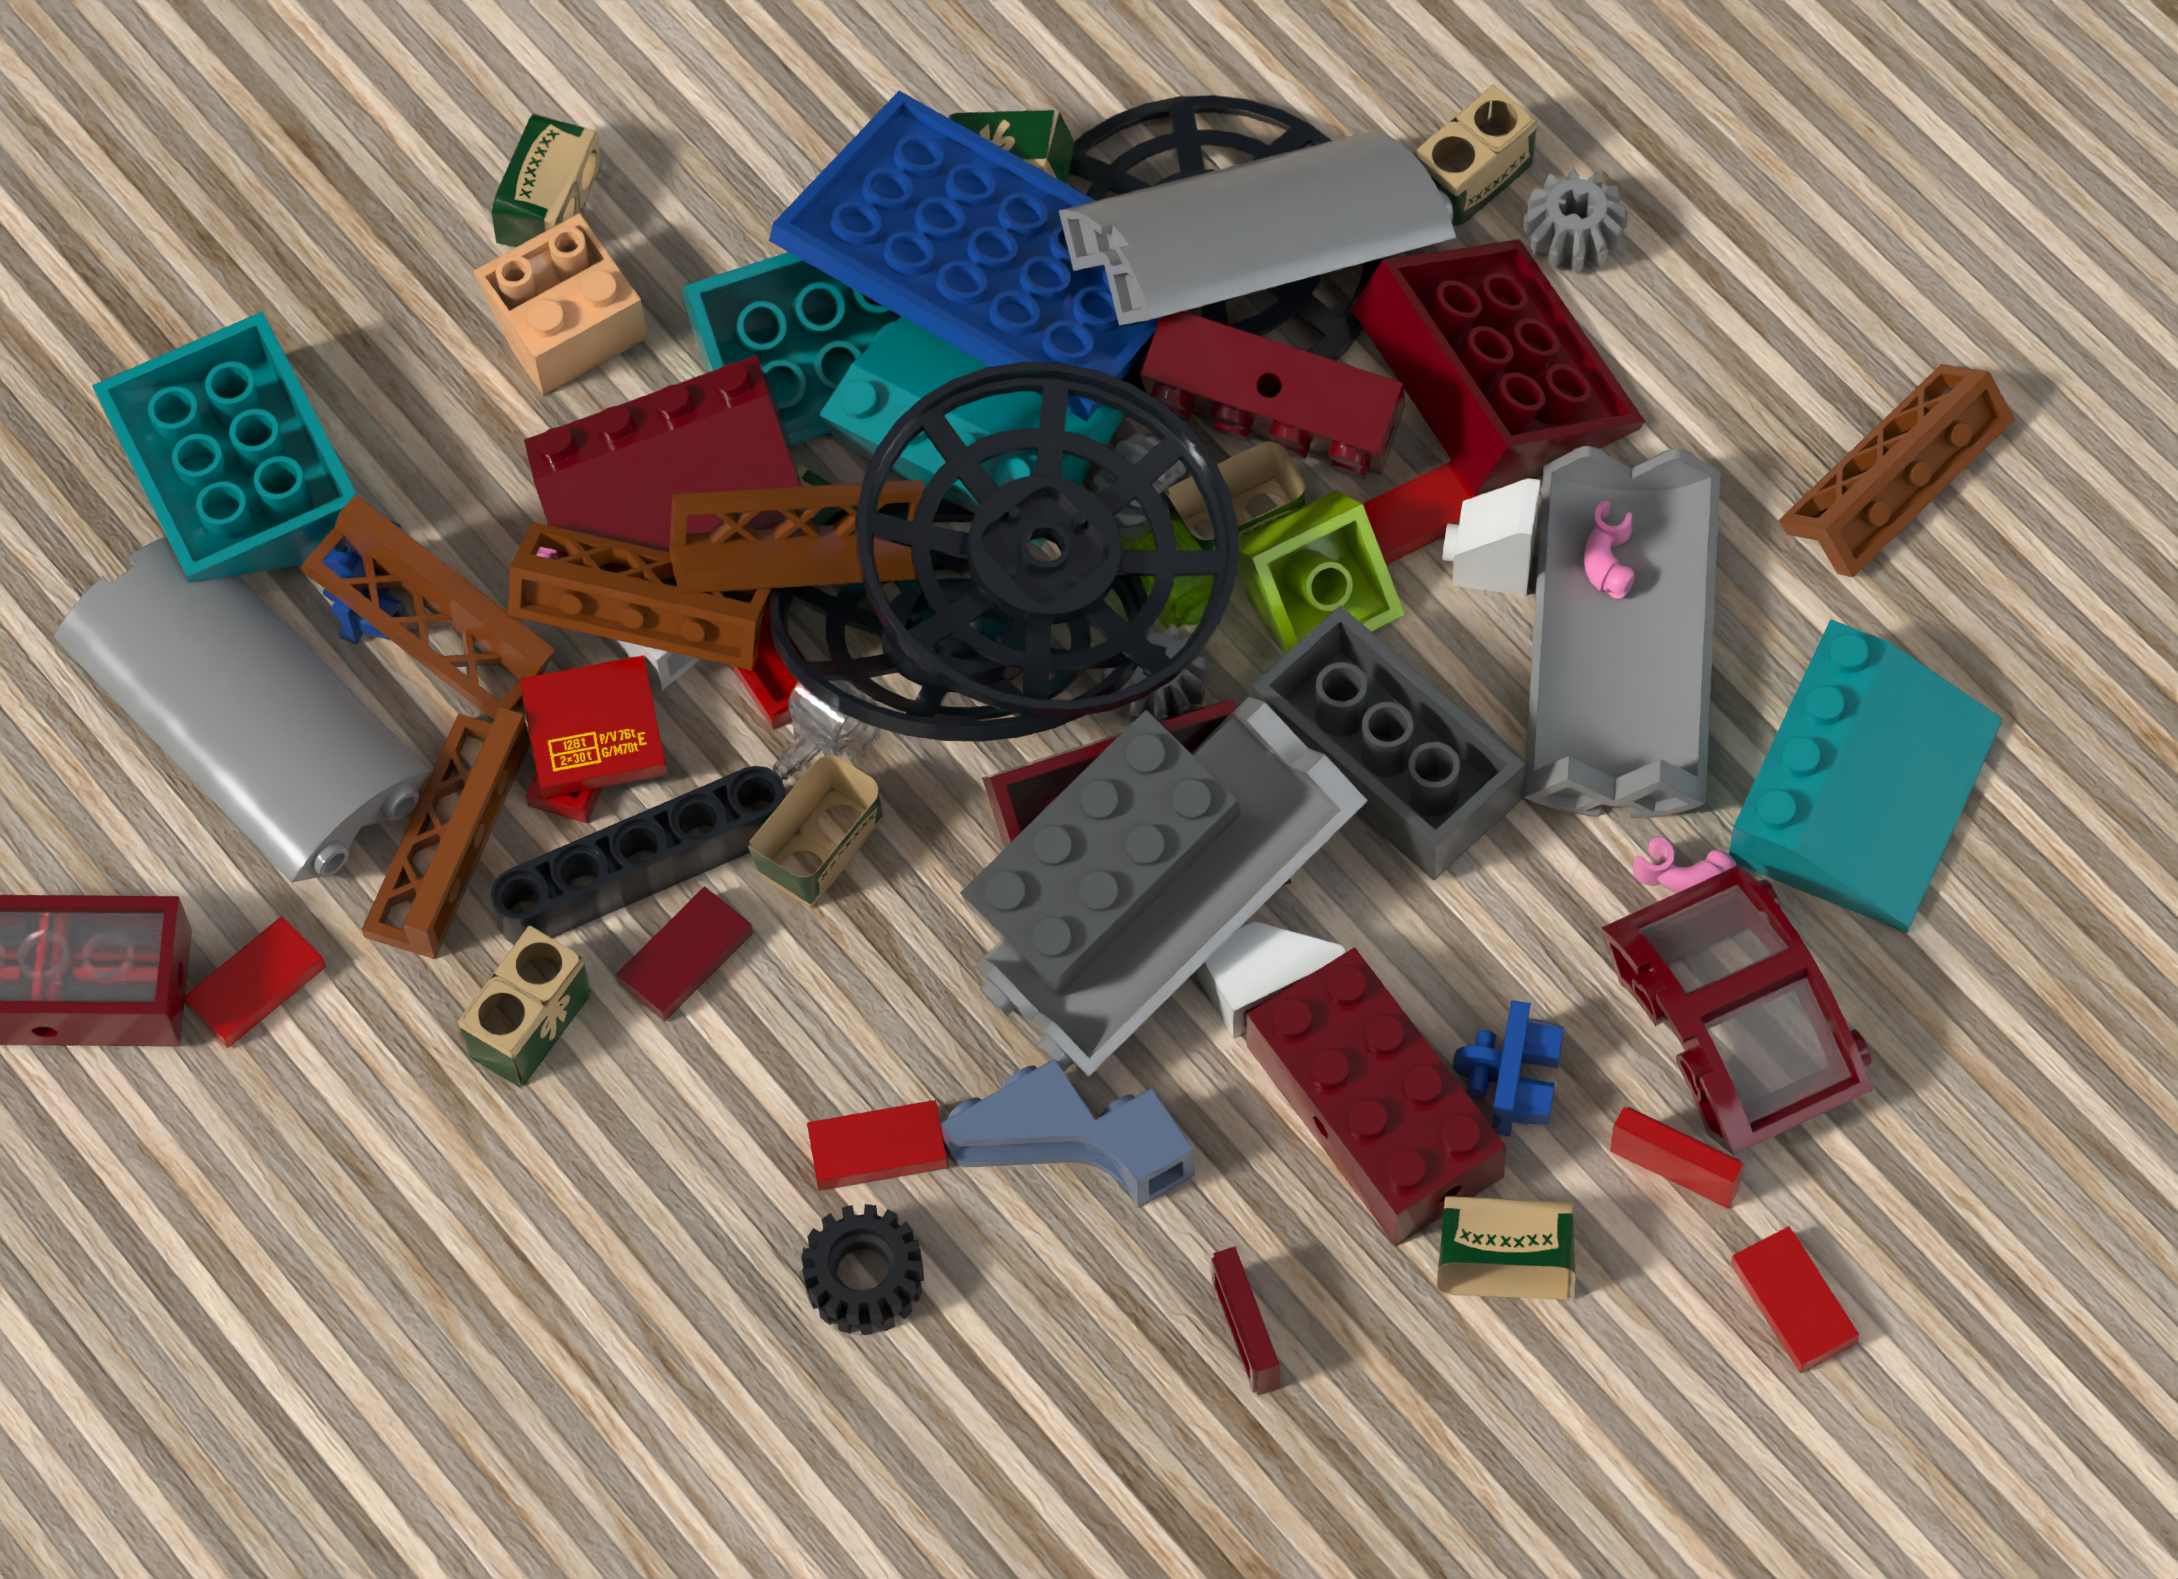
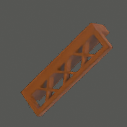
(1903, 469)
(793, 550)
(439, 590)
(630, 603)
(459, 840)

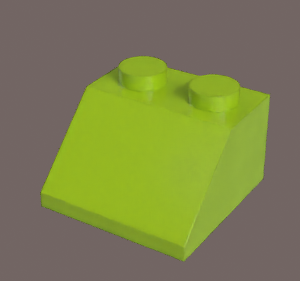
(1313, 564)

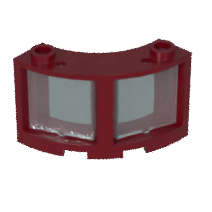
(1745, 1005)

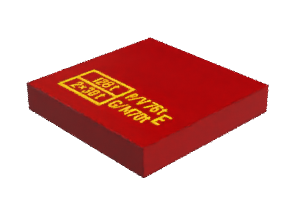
(593, 726)

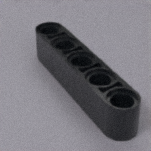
(624, 881)

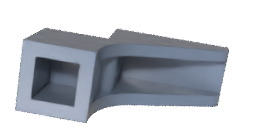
(1045, 1121)

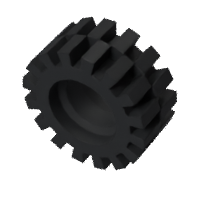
(862, 1306)

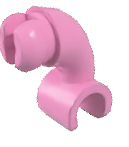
(1599, 562)
(1677, 877)

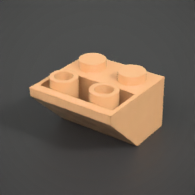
(562, 304)

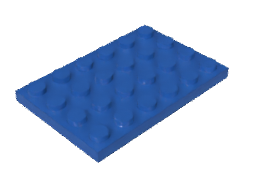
(961, 245)

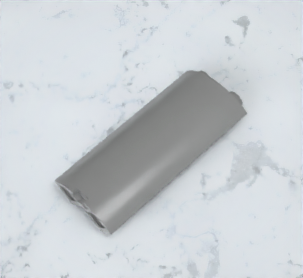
(1258, 225)
(1629, 678)
(243, 710)
(1288, 811)

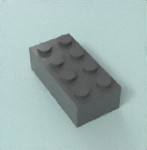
(1412, 752)
(1101, 852)

